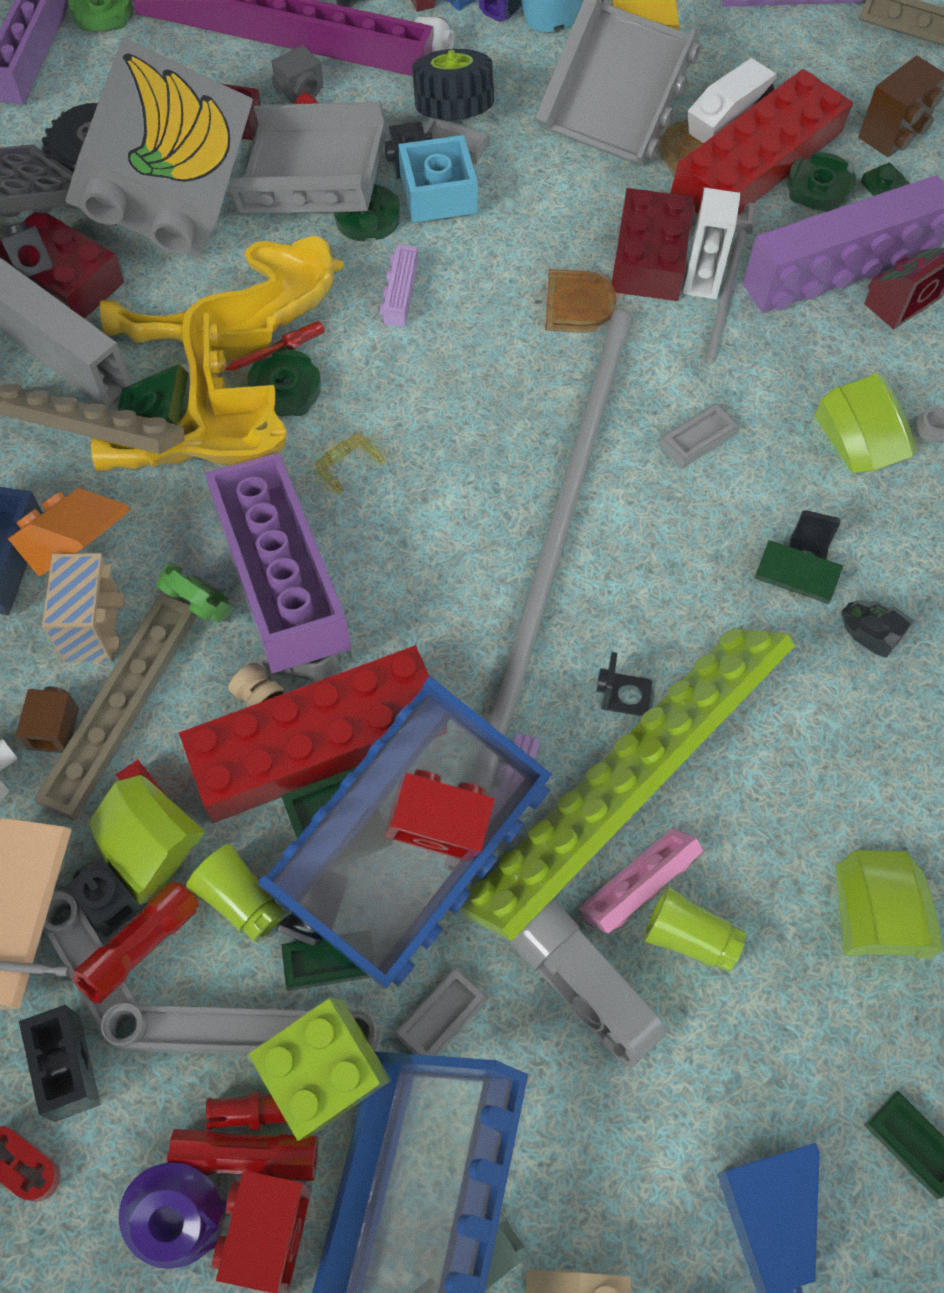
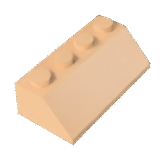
(28, 875)

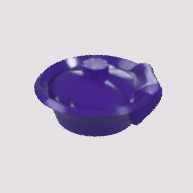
(171, 1215)

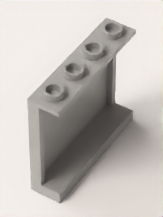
(617, 81)
(312, 158)

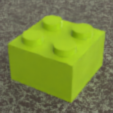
(319, 1068)

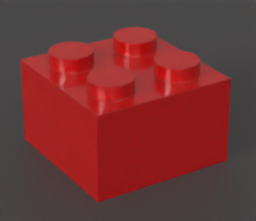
(440, 815)
(262, 1233)

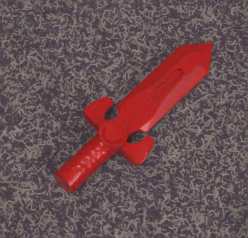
(290, 340)

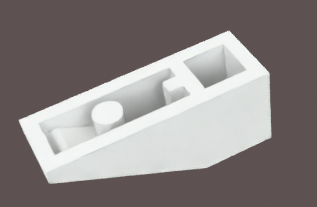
(728, 99)

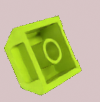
(866, 424)
(142, 836)
(886, 906)

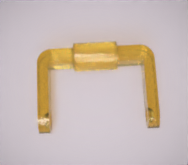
(340, 451)

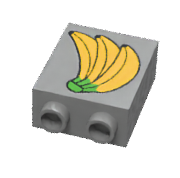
(159, 150)

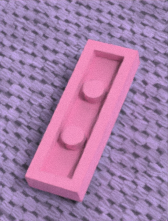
(640, 880)

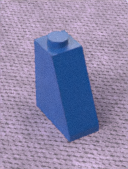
(776, 1217)

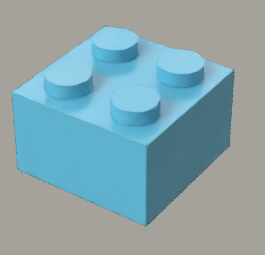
(438, 178)

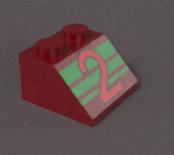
(907, 287)

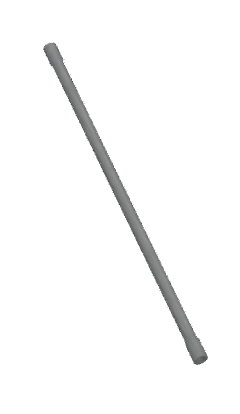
(559, 526)

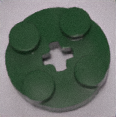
(826, 196)
(379, 224)
(290, 365)

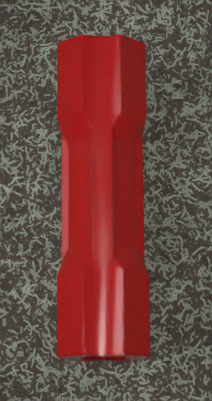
(113, 962)
(232, 1153)

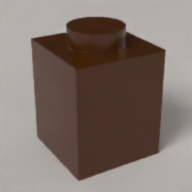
(47, 719)

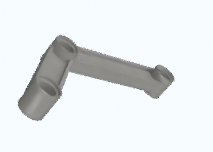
(168, 1027)

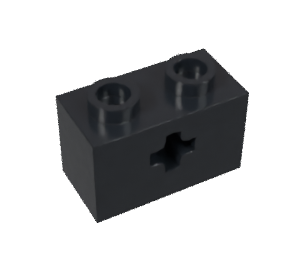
(59, 1063)

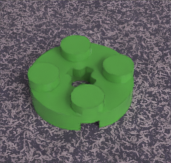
(97, 17)
(204, 598)

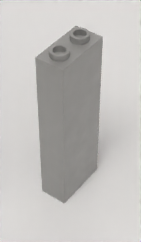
(60, 338)

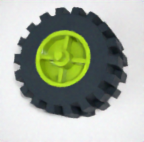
(453, 84)

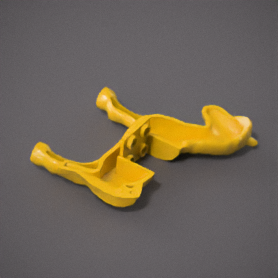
(223, 421)

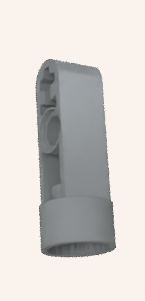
(589, 984)

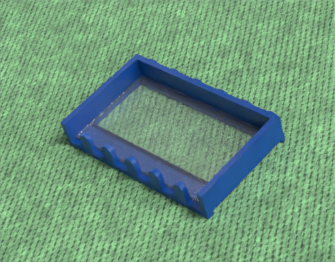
(386, 896)
(424, 1178)

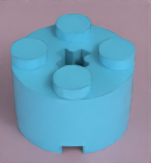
(546, 14)

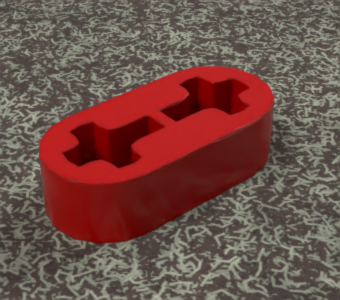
(33, 1157)

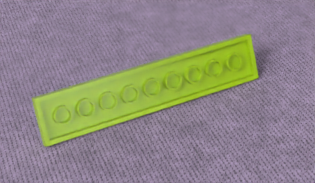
(623, 781)

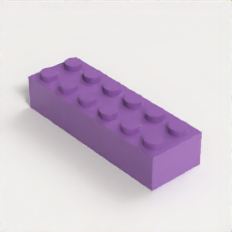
(845, 244)
(278, 563)

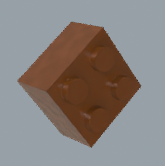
(902, 106)

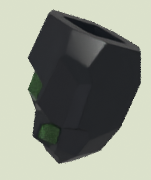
(875, 625)

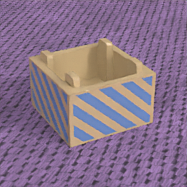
(82, 608)

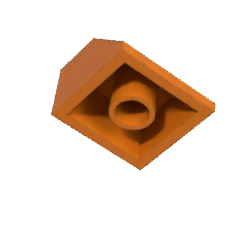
(65, 526)

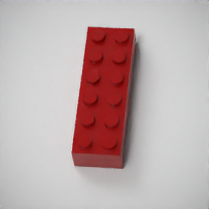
(765, 141)
(299, 734)

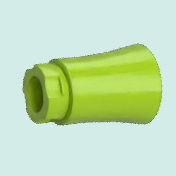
(234, 892)
(694, 931)

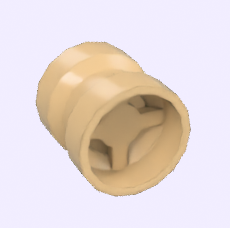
(253, 685)

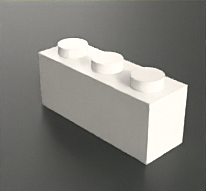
(711, 242)

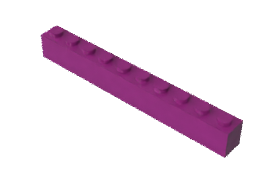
(318, 25)

